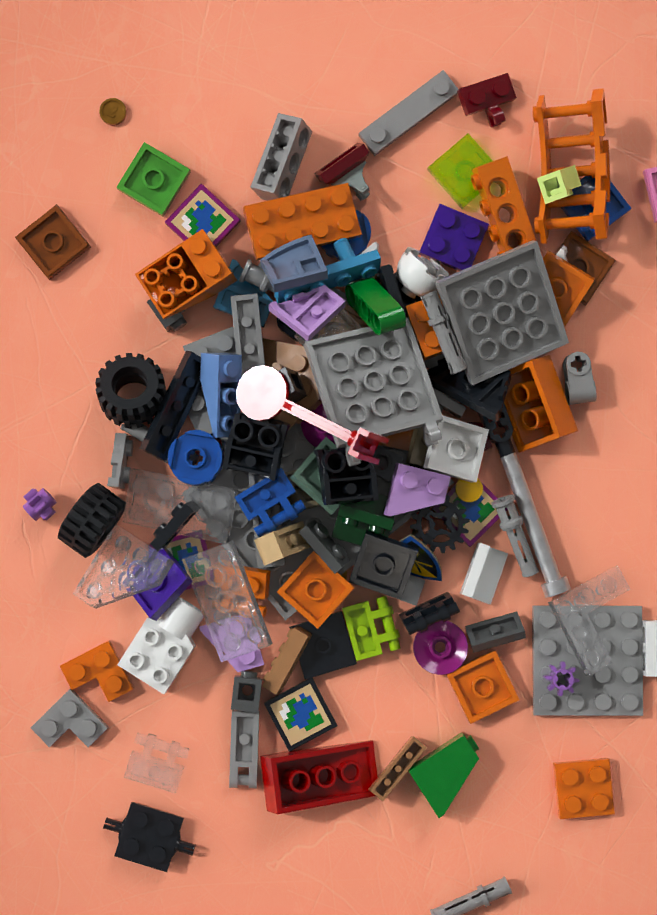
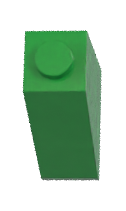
(445, 771)

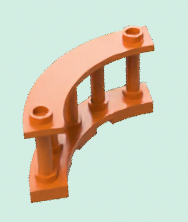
(599, 169)

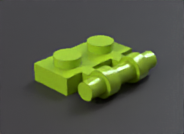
(363, 630)

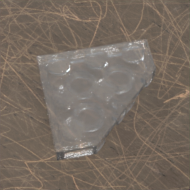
(122, 570)

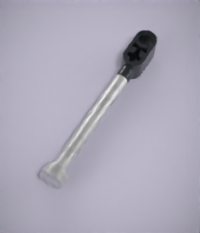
(554, 582)

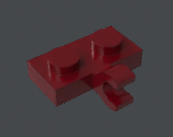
(488, 96)

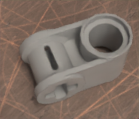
(579, 385)

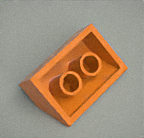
(537, 404)

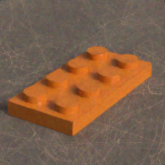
(323, 213)

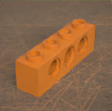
(509, 199)

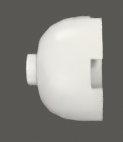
(418, 273)

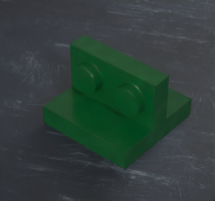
(358, 517)

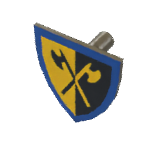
(426, 563)

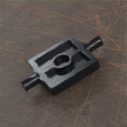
(149, 836)

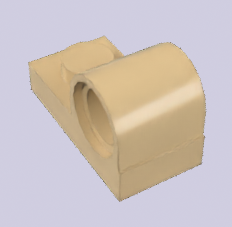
(281, 543)

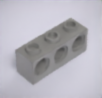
(281, 157)

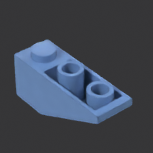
(219, 383)

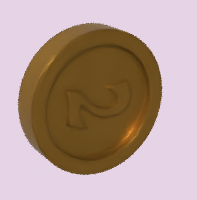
(113, 111)

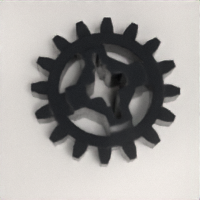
(431, 533)

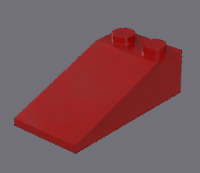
(318, 776)

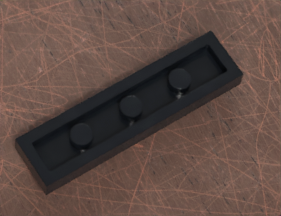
(174, 407)

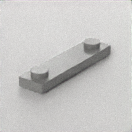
(408, 113)

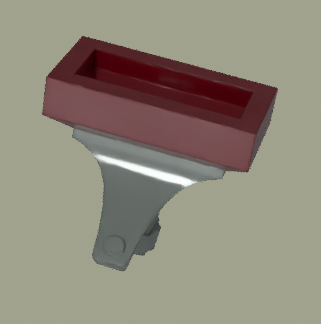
(347, 169)

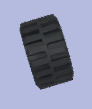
(126, 371)
(91, 520)

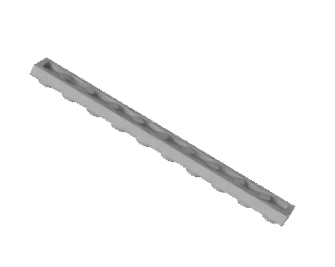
(250, 345)

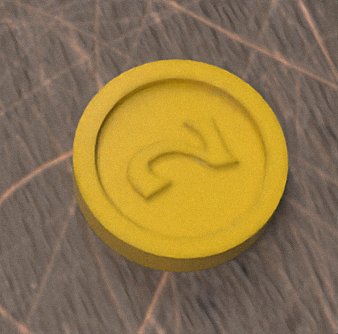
(469, 491)

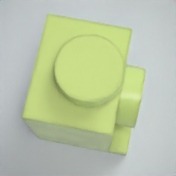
(559, 184)

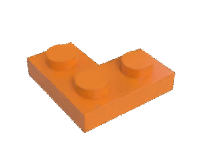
(100, 664)

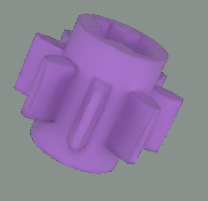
(39, 504)
(568, 678)

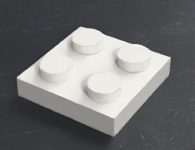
(458, 451)

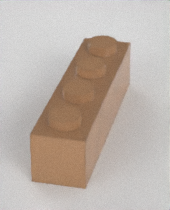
(288, 658)
(397, 768)

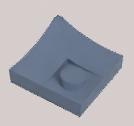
(294, 264)

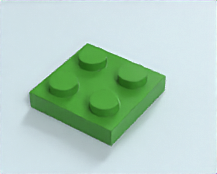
(153, 179)

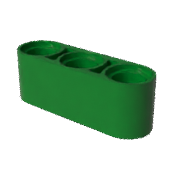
(375, 306)

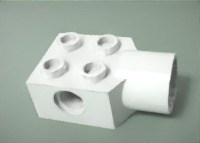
(163, 645)

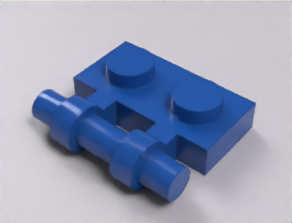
(264, 496)

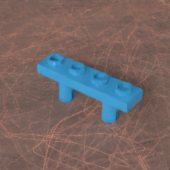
(340, 273)

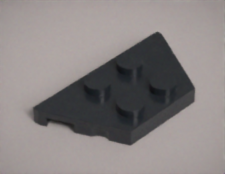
(484, 397)

